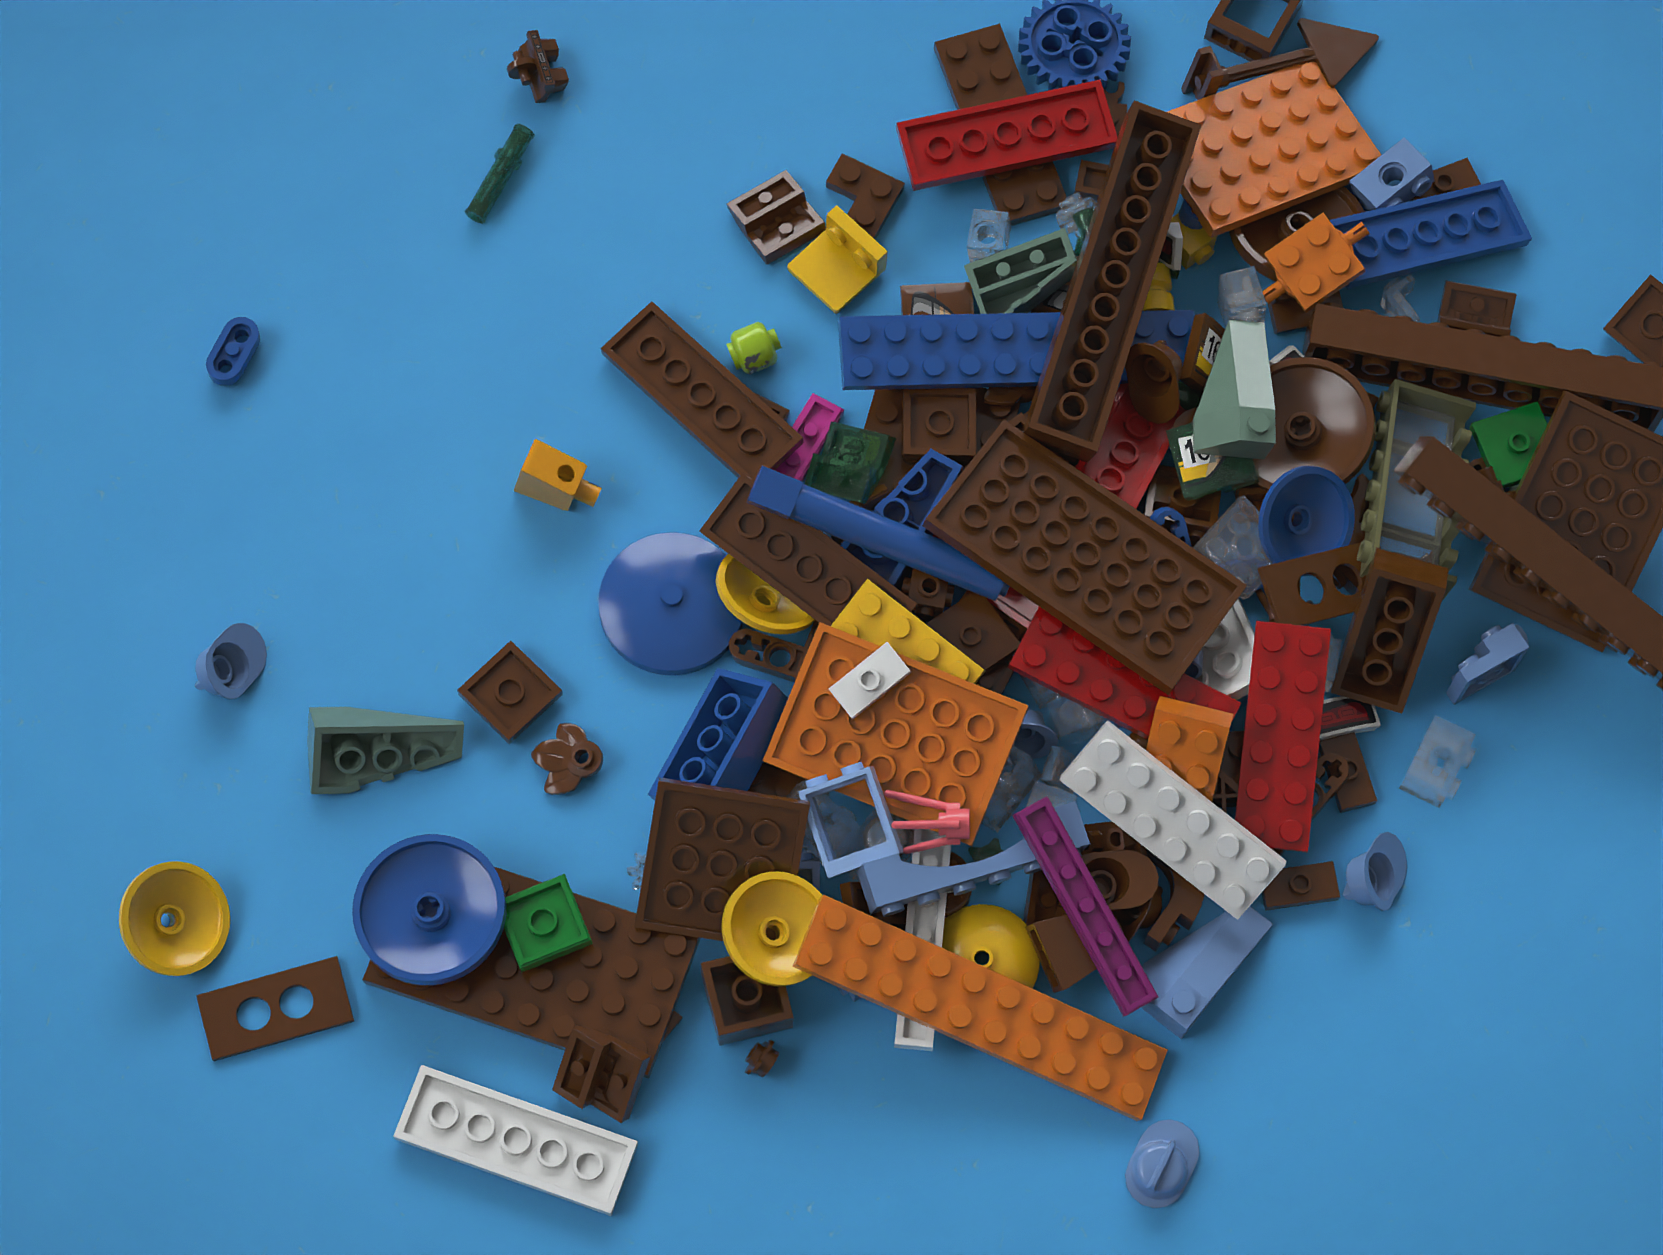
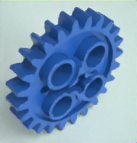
(1074, 43)

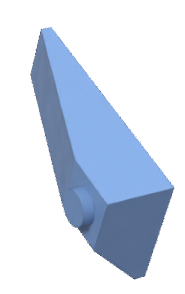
(1199, 966)

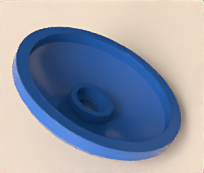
(1320, 509)

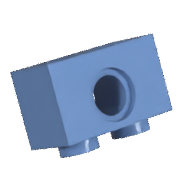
(1398, 163)

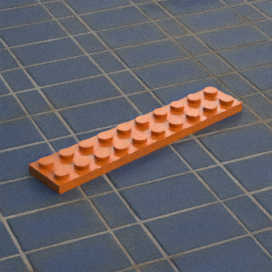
(980, 1008)

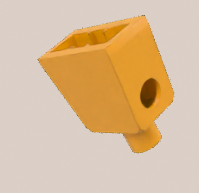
(555, 478)

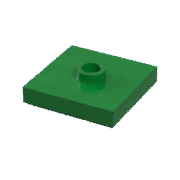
(1509, 441)
(544, 923)

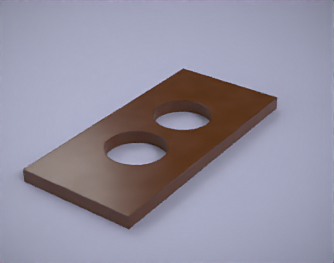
(1282, 593)
(221, 1006)

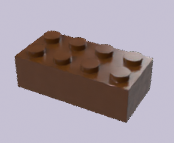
(1389, 630)

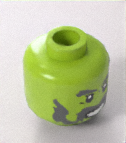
(754, 347)

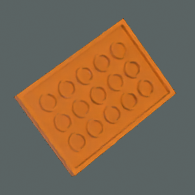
(1270, 147)
(922, 736)

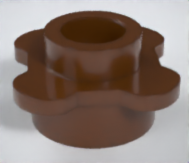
(761, 1058)

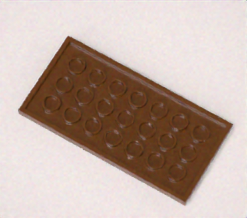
(1085, 556)
(615, 986)

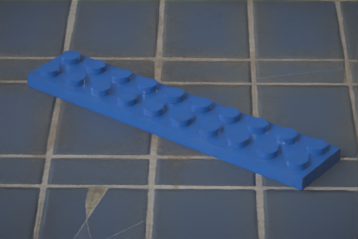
(970, 348)

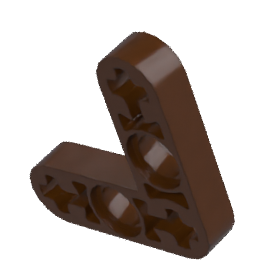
(758, 640)

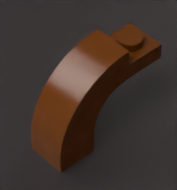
(1182, 907)

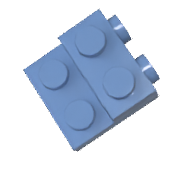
(1493, 659)

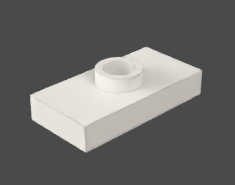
(869, 680)

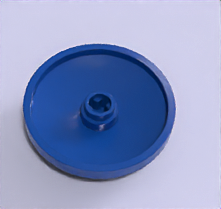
(665, 605)
(429, 909)

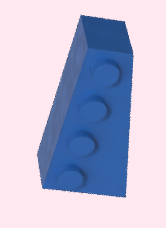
(910, 505)

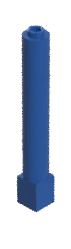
(871, 531)

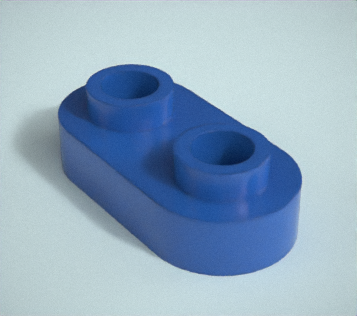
(232, 353)

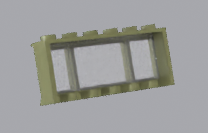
(1394, 515)

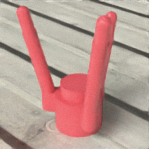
(953, 823)

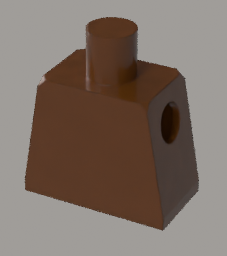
(1060, 951)

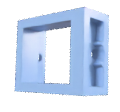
(821, 785)

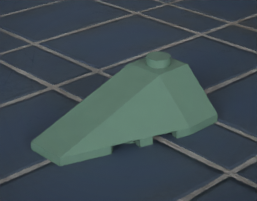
(1238, 397)
(367, 745)

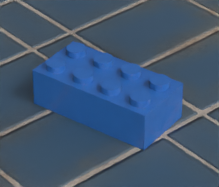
(726, 733)

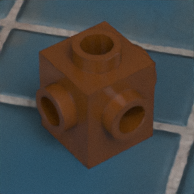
(929, 603)

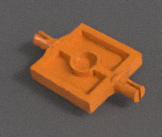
(1314, 262)

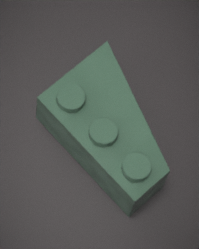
(1023, 274)

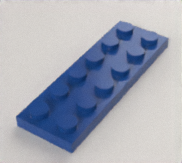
(1436, 231)

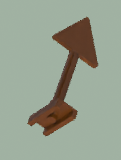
(1330, 46)

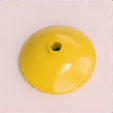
(756, 601)
(772, 902)
(196, 914)
(999, 935)

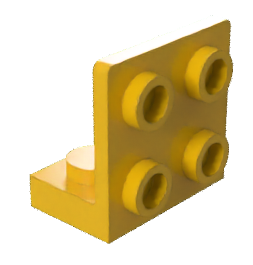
(839, 261)

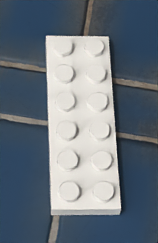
(1172, 820)
(516, 1140)

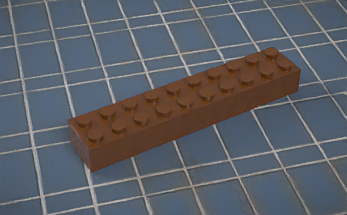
(1111, 281)
(1481, 366)
(1536, 552)

